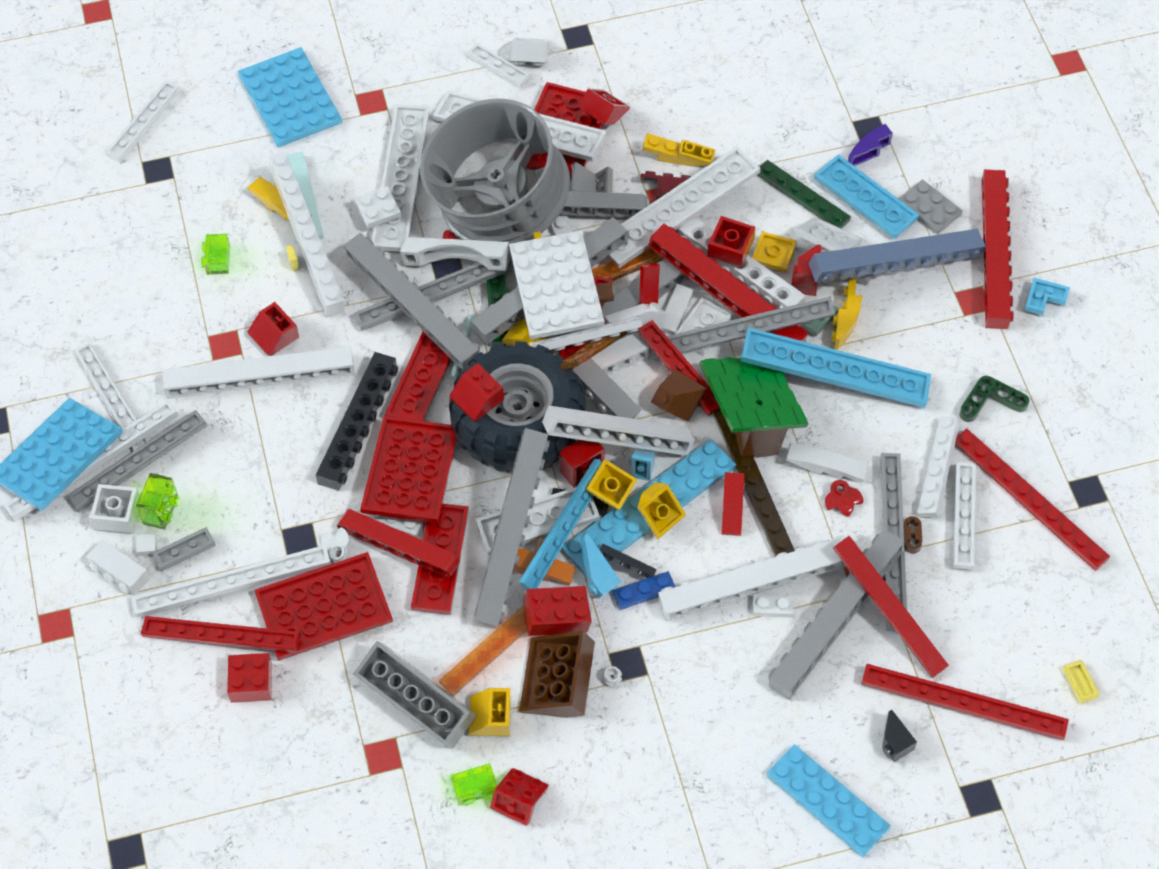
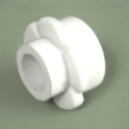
(612, 671)

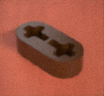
(917, 534)

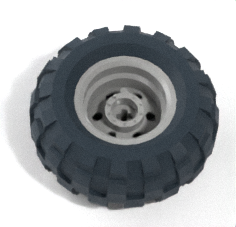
(529, 380)

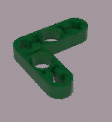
(992, 392)

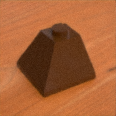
(679, 395)

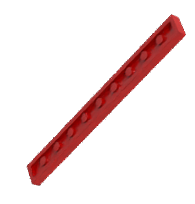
(1031, 500)
(965, 701)

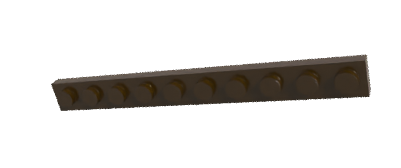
(756, 491)

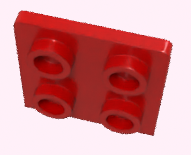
(518, 795)

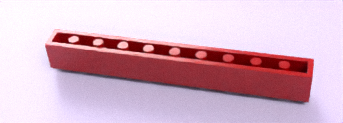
(996, 253)
(713, 278)

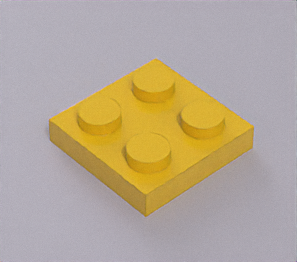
(774, 251)

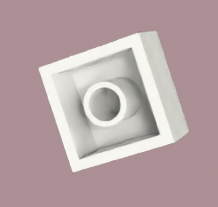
(114, 508)

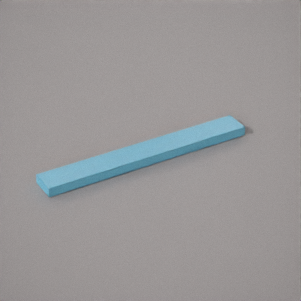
(560, 531)

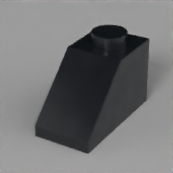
(897, 738)

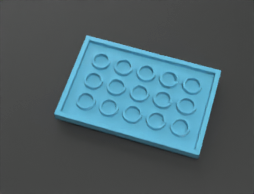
(289, 97)
(57, 453)

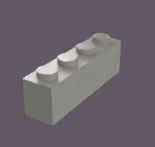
(605, 391)

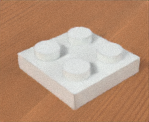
(377, 207)

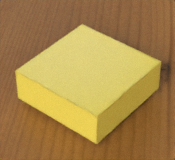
(292, 258)

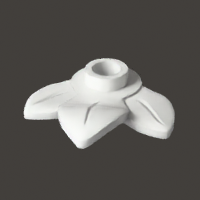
(336, 544)

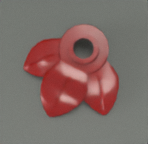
(843, 500)

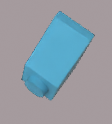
(642, 464)

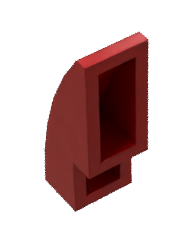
(732, 504)

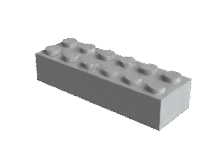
(415, 694)

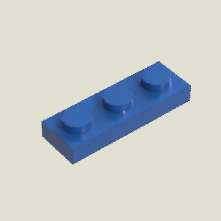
(642, 590)

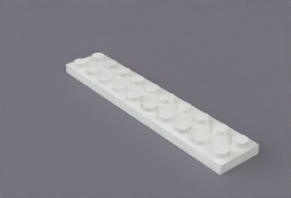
(567, 137)
(402, 172)
(685, 202)

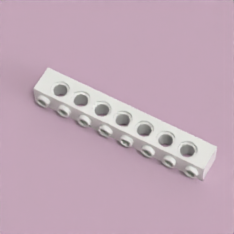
(699, 236)

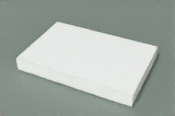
(703, 315)

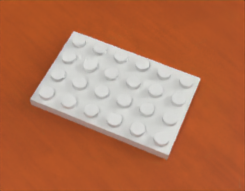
(556, 284)

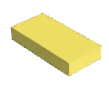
(1081, 681)

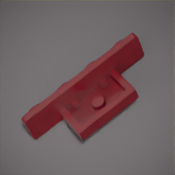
(665, 182)

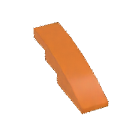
(559, 570)

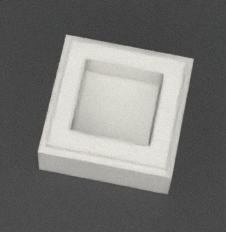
(145, 544)

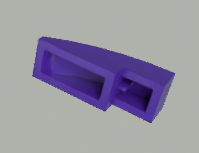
(870, 145)

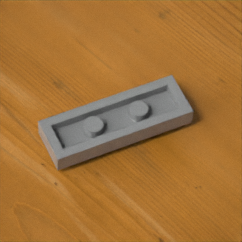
(184, 549)

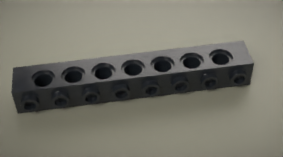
(379, 365)

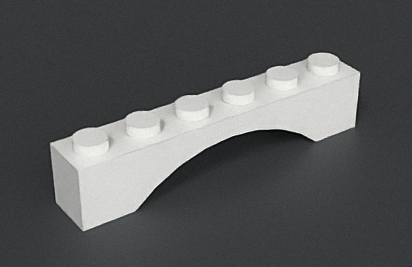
(491, 254)

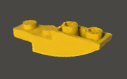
(682, 153)
(847, 316)

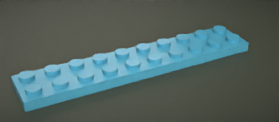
(836, 367)
(626, 526)

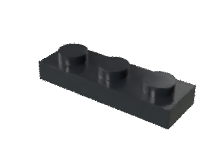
(627, 561)

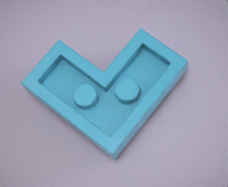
(1044, 291)

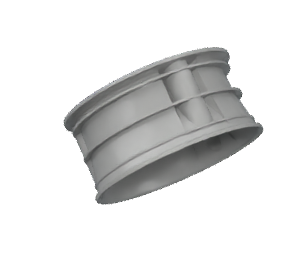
(500, 181)

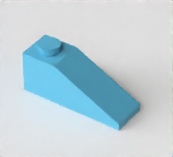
(598, 571)

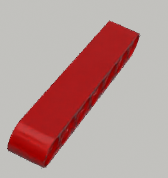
(399, 543)

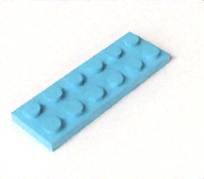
(866, 196)
(828, 800)

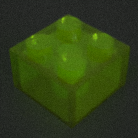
(157, 501)

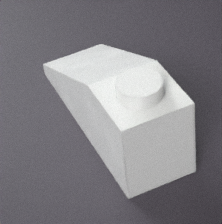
(645, 312)

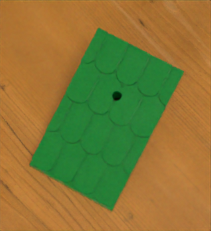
(754, 404)

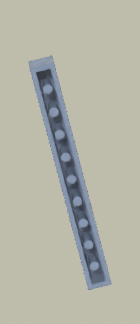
(896, 255)

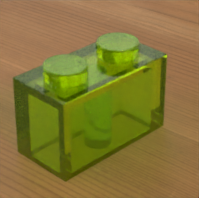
(216, 254)
(473, 784)

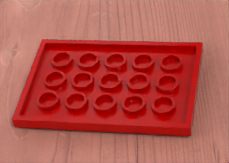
(563, 104)
(409, 470)
(326, 603)

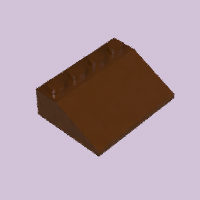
(557, 675)

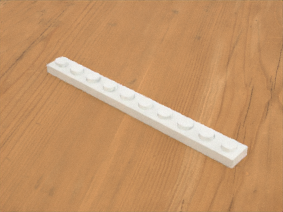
(131, 435)
(230, 581)

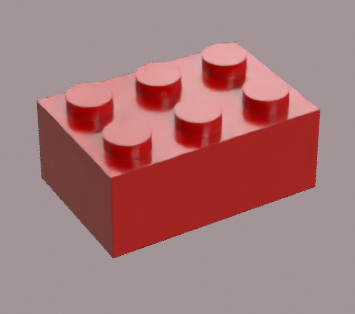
(556, 610)

